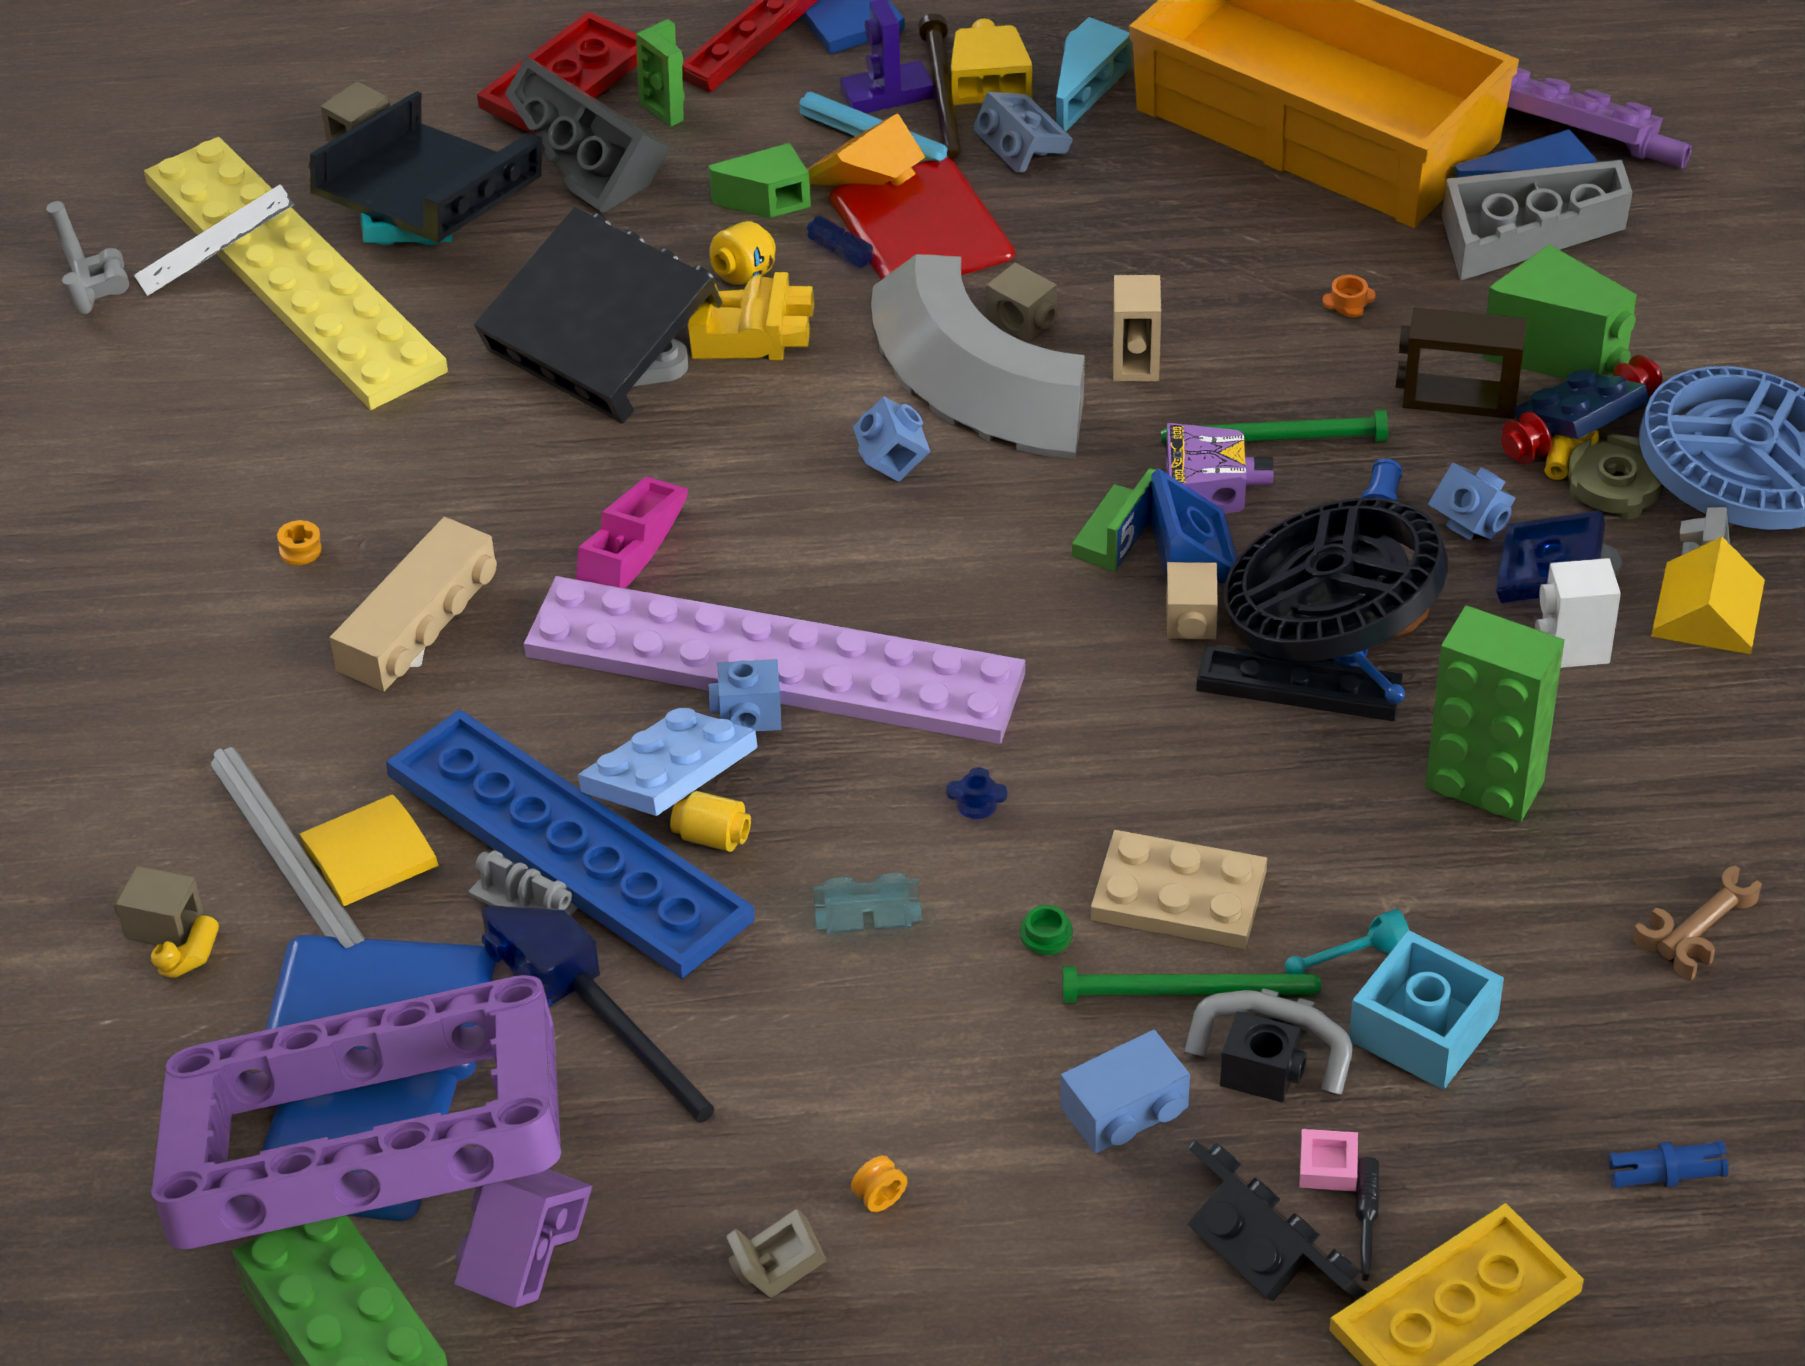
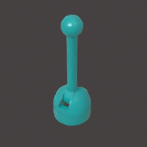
(1382, 934)

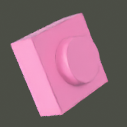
(1328, 1160)

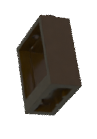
(1467, 334)

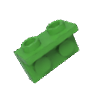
(660, 72)

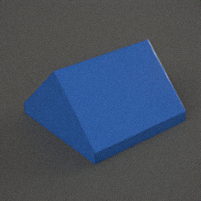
(1189, 526)

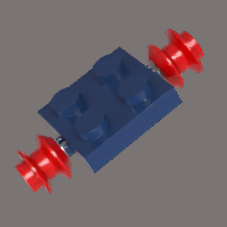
(1578, 407)

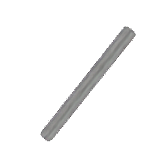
(284, 848)

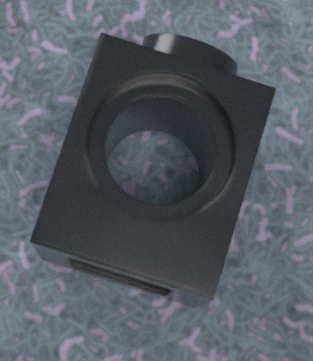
(1262, 1057)

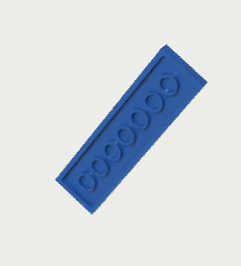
(571, 838)

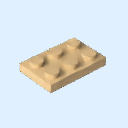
(1179, 889)

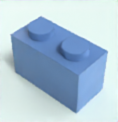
(1125, 1091)

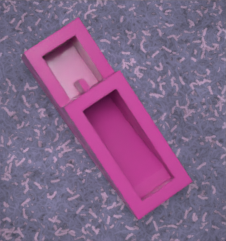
(630, 533)

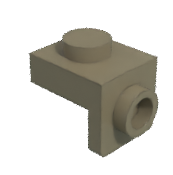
(776, 1255)

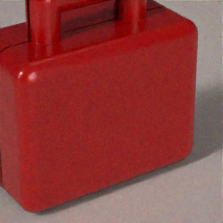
(924, 216)

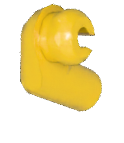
(1561, 450)
(176, 961)

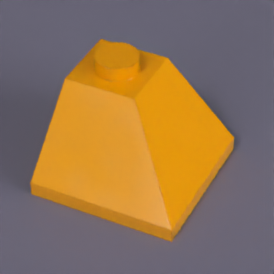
(871, 157)

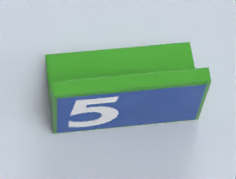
(1115, 525)

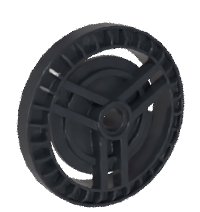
(1330, 588)

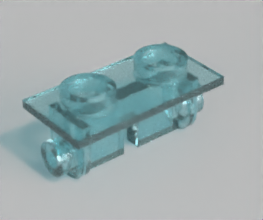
(847, 901)

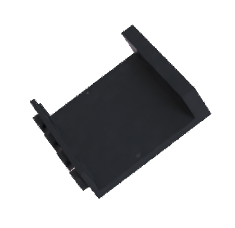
(418, 173)

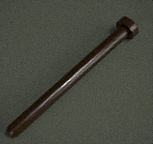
(933, 30)

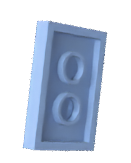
(667, 761)

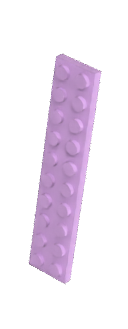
(817, 662)

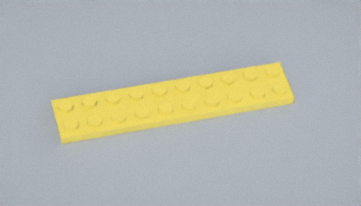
(300, 277)

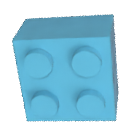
(1425, 1009)

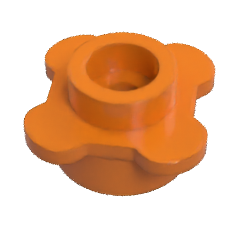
(1349, 296)

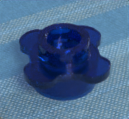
(977, 794)

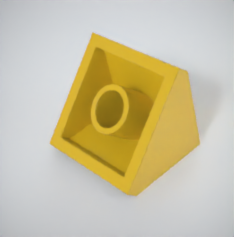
(1710, 599)

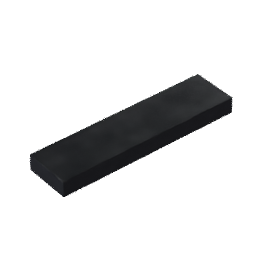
(1294, 683)

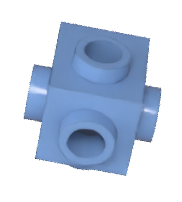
(891, 438)
(1473, 501)
(748, 694)

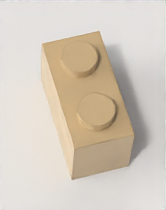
(1136, 327)

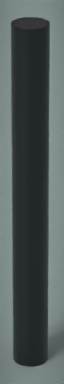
(642, 1047)

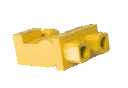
(753, 320)

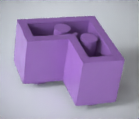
(516, 1232)

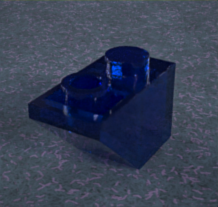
(540, 945)

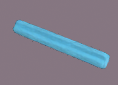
(855, 122)

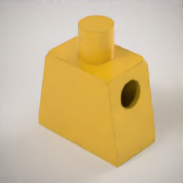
(989, 61)

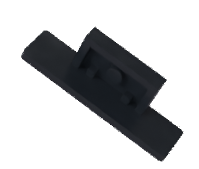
(1255, 1236)

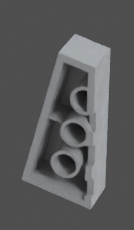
(1518, 213)

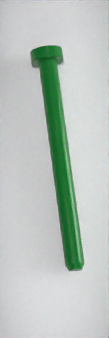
(1309, 429)
(1181, 984)

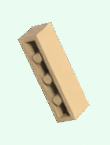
(413, 604)

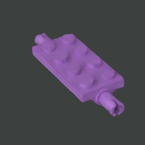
(1598, 115)

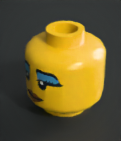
(742, 252)

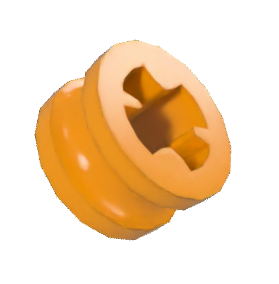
(303, 552)
(879, 1183)

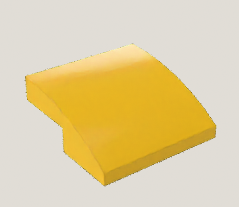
(368, 849)

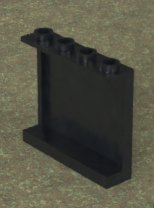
(594, 311)

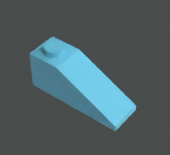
(1091, 64)

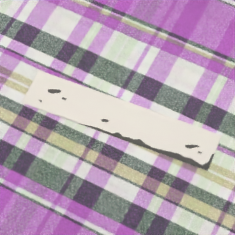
(214, 239)

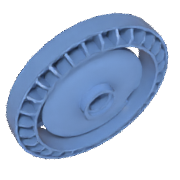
(1734, 445)

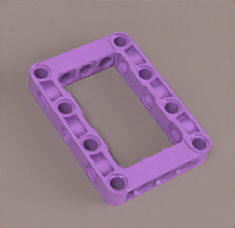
(400, 1160)

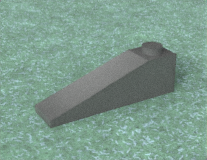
(592, 145)

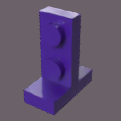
(886, 82)

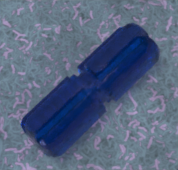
(847, 244)

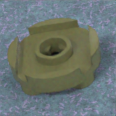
(1593, 479)

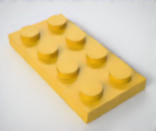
(1460, 1298)

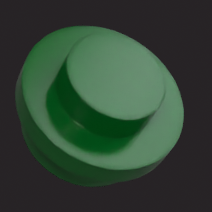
(1046, 930)

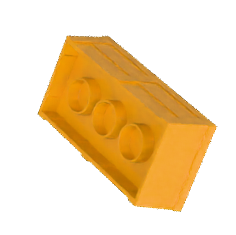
(1327, 92)

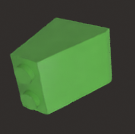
(1571, 315)

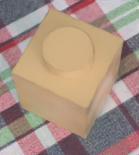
(1191, 600)

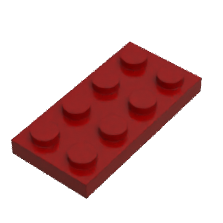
(586, 53)

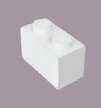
(1582, 608)

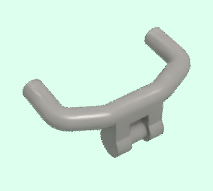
(90, 276)
(1271, 1006)

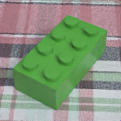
(1493, 713)
(332, 1299)

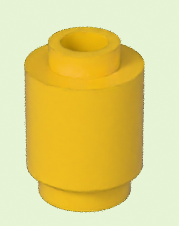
(711, 821)

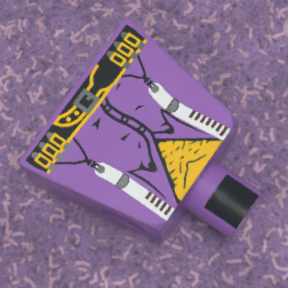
(1215, 464)

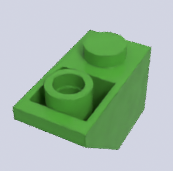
(762, 182)

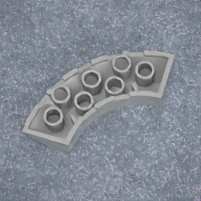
(971, 366)

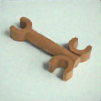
(1684, 939)

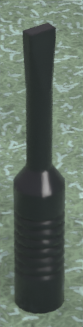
(1367, 1207)

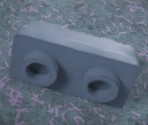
(1018, 128)

